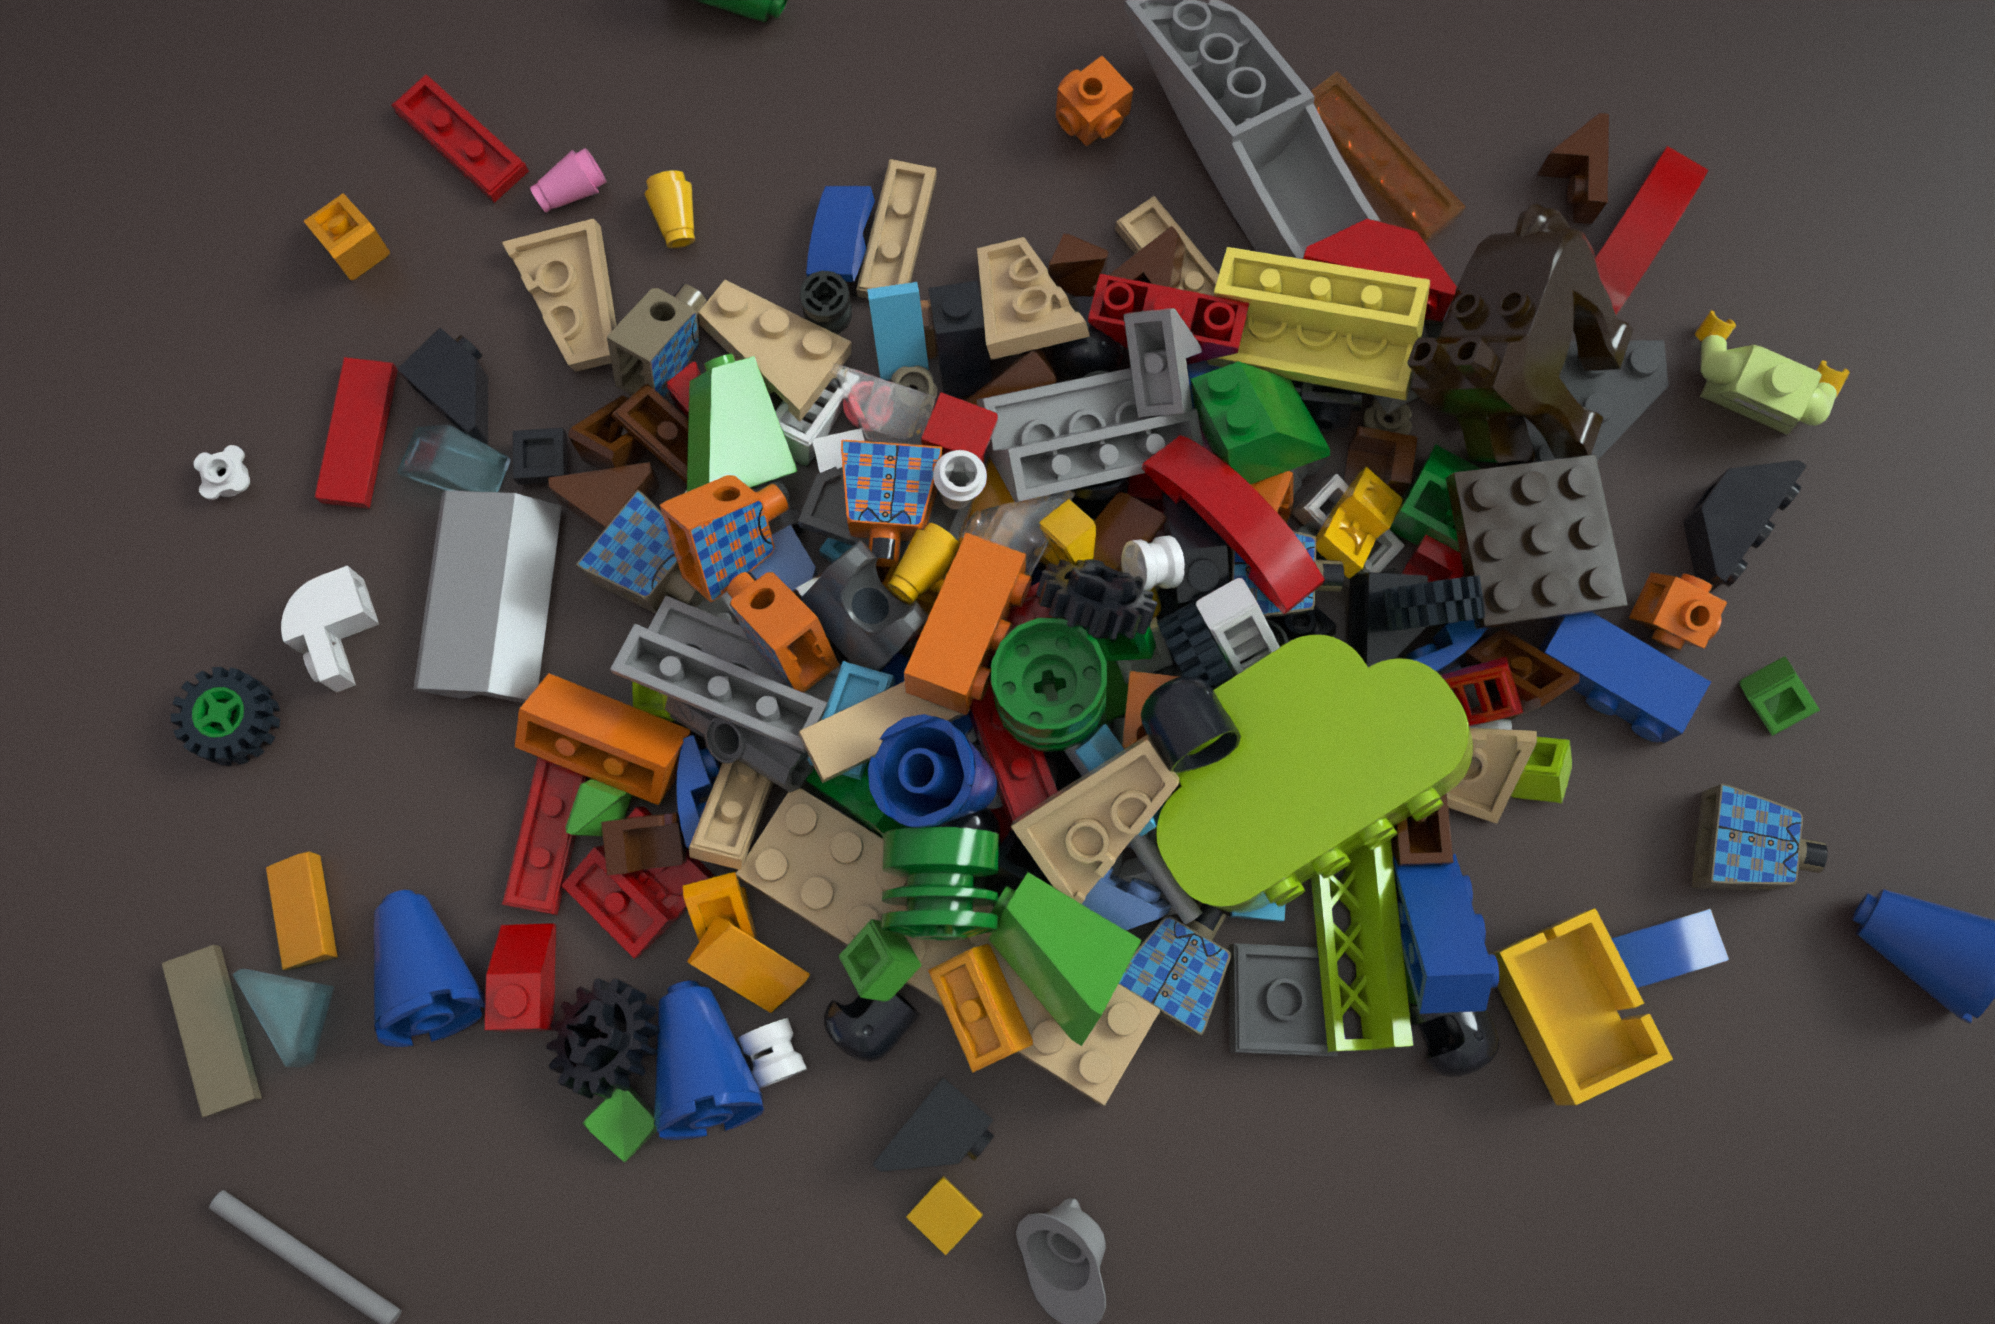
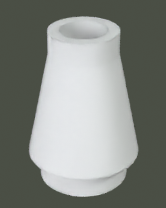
(960, 469)

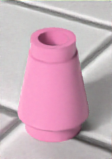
(569, 181)

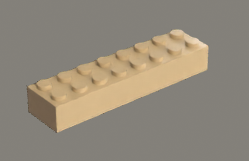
(835, 879)

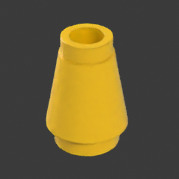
(672, 207)
(923, 562)

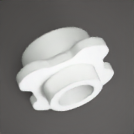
(232, 482)

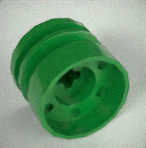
(1053, 654)
(940, 882)

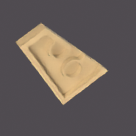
(572, 288)
(1022, 302)
(789, 350)
(1493, 772)
(1095, 817)

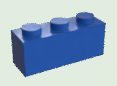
(1626, 676)
(1443, 939)

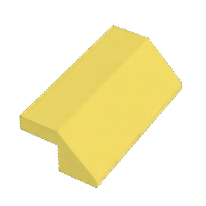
(1325, 321)

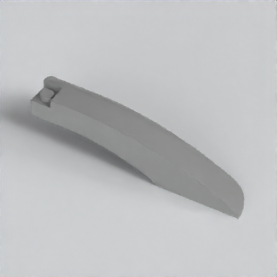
(1253, 129)

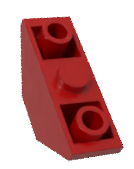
(1388, 250)
(1211, 319)

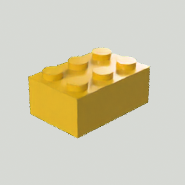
(1565, 1002)

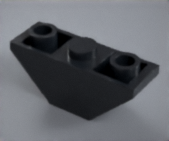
(1736, 516)

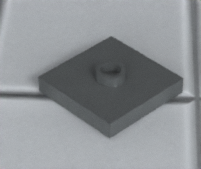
(1276, 1001)

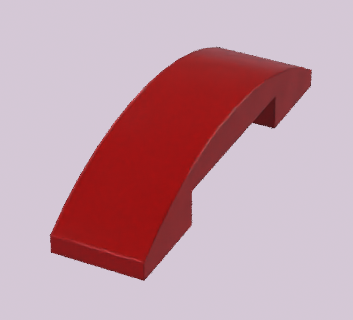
(1647, 223)
(1240, 517)

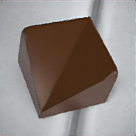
(1077, 265)

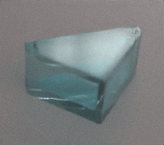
(453, 460)
(289, 1012)

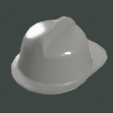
(1064, 1262)

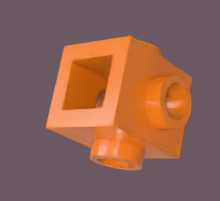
(1093, 101)
(1678, 610)

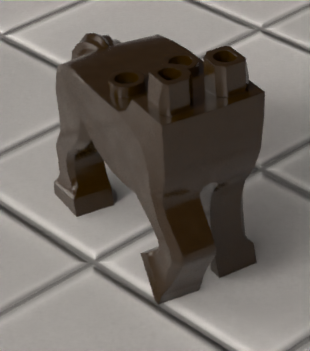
(1512, 337)

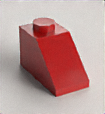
(521, 979)

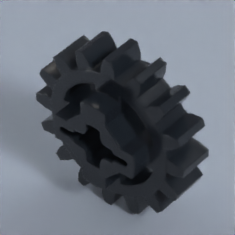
(1096, 598)
(602, 1038)

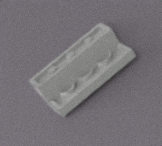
(1077, 434)
(488, 596)
(719, 672)

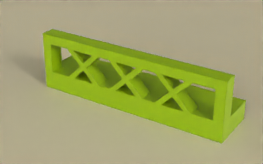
(1374, 951)

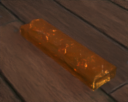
(1385, 159)

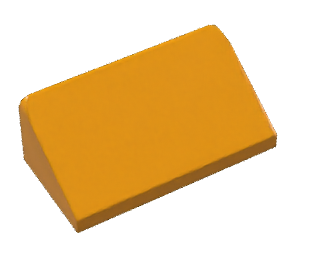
(301, 910)
(746, 965)
(980, 1007)

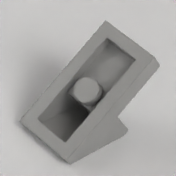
(1158, 356)

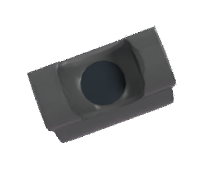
(861, 612)

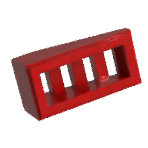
(1477, 674)

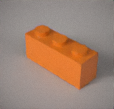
(967, 624)
(601, 738)

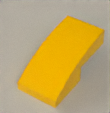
(1357, 521)

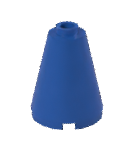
(929, 773)
(1934, 946)
(419, 974)
(699, 1067)

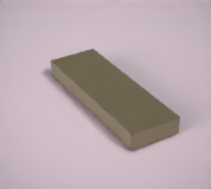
(211, 1031)

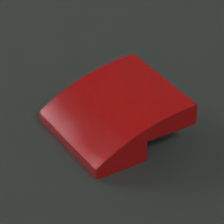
(634, 904)

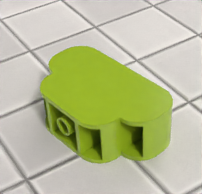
(1319, 771)

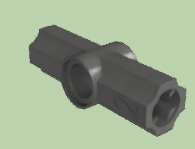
(732, 743)

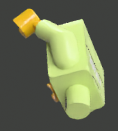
(1763, 382)

